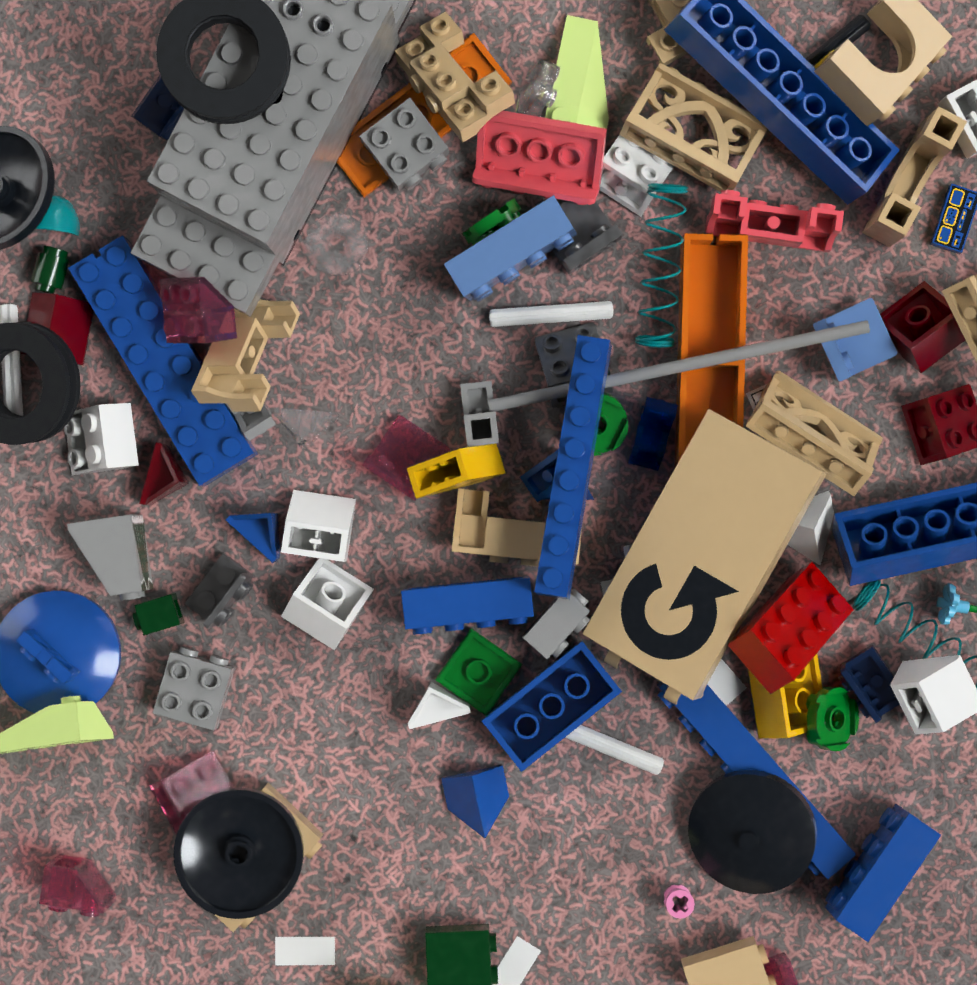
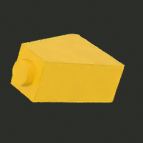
(456, 470)

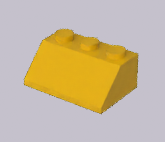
(785, 710)

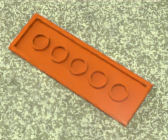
(357, 160)

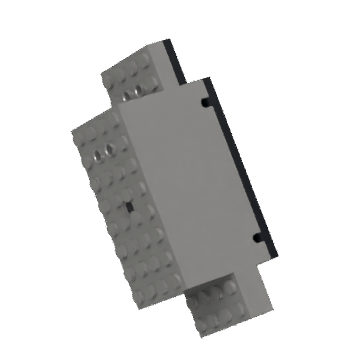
(248, 187)

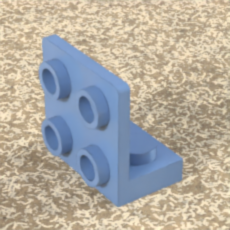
(857, 352)

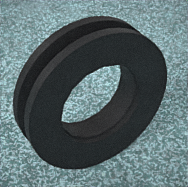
(223, 105)
(59, 381)

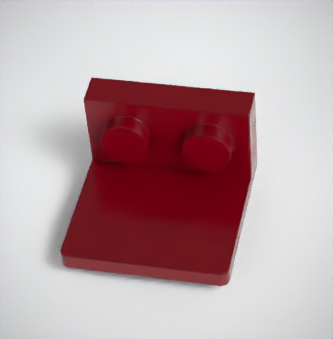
(943, 424)

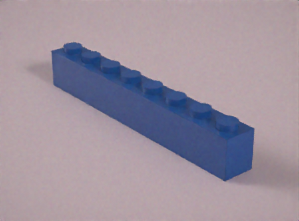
(573, 467)
(741, 751)

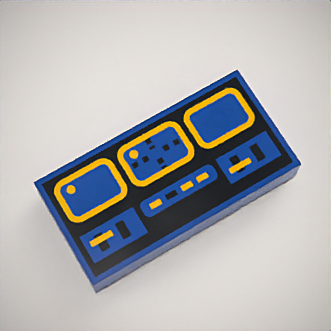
(955, 219)

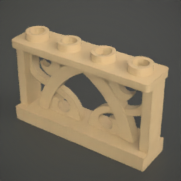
(693, 99)
(815, 432)

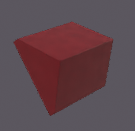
(65, 317)

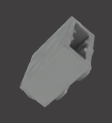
(405, 145)
(556, 623)
(194, 688)

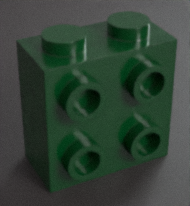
(460, 955)

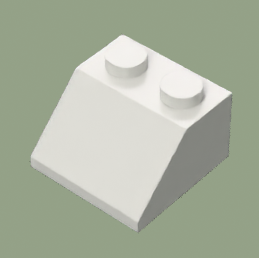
(327, 602)

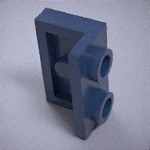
(159, 110)
(871, 681)

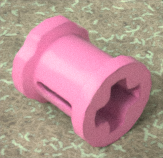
(676, 910)

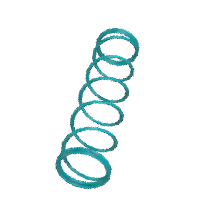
(652, 340)
(869, 591)

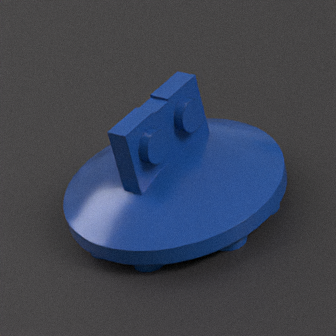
(57, 649)

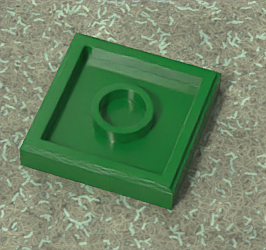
(478, 671)

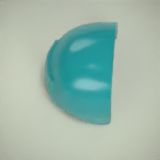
(61, 217)

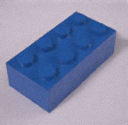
(467, 603)
(551, 705)
(881, 871)

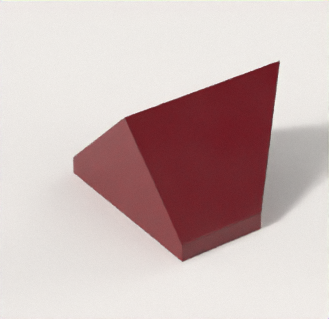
(162, 477)

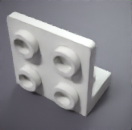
(628, 172)

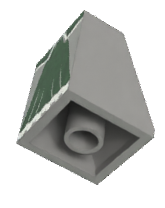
(116, 553)

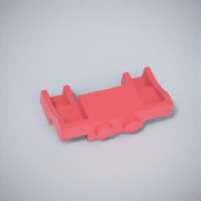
(772, 224)

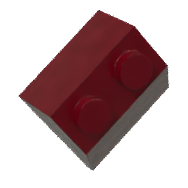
(922, 327)

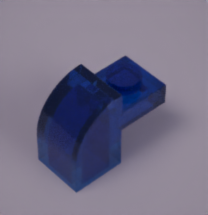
(652, 433)

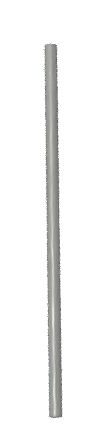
(689, 364)

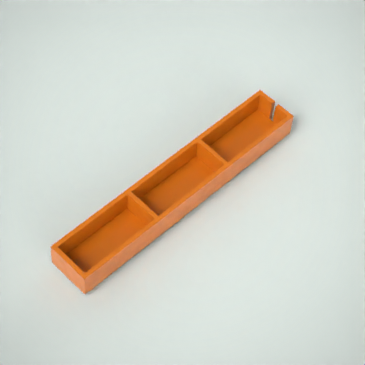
(709, 322)

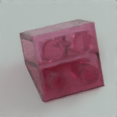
(195, 311)
(75, 885)

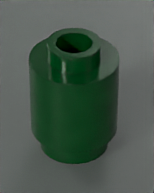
(50, 269)

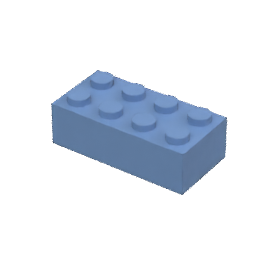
(511, 249)

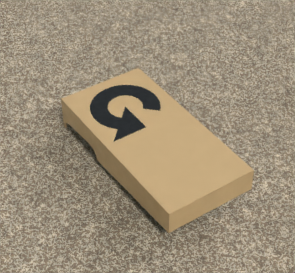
(703, 555)

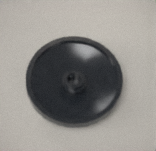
(25, 185)
(752, 831)
(238, 853)

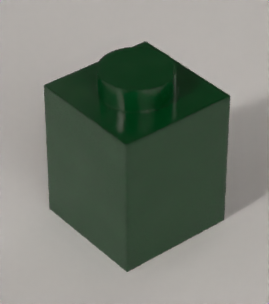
(158, 614)

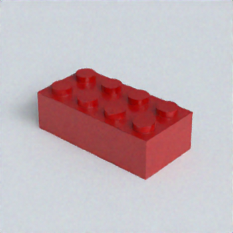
(790, 628)

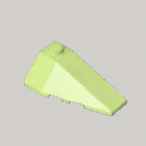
(581, 76)
(56, 725)

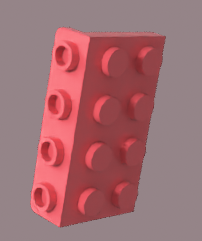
(540, 157)

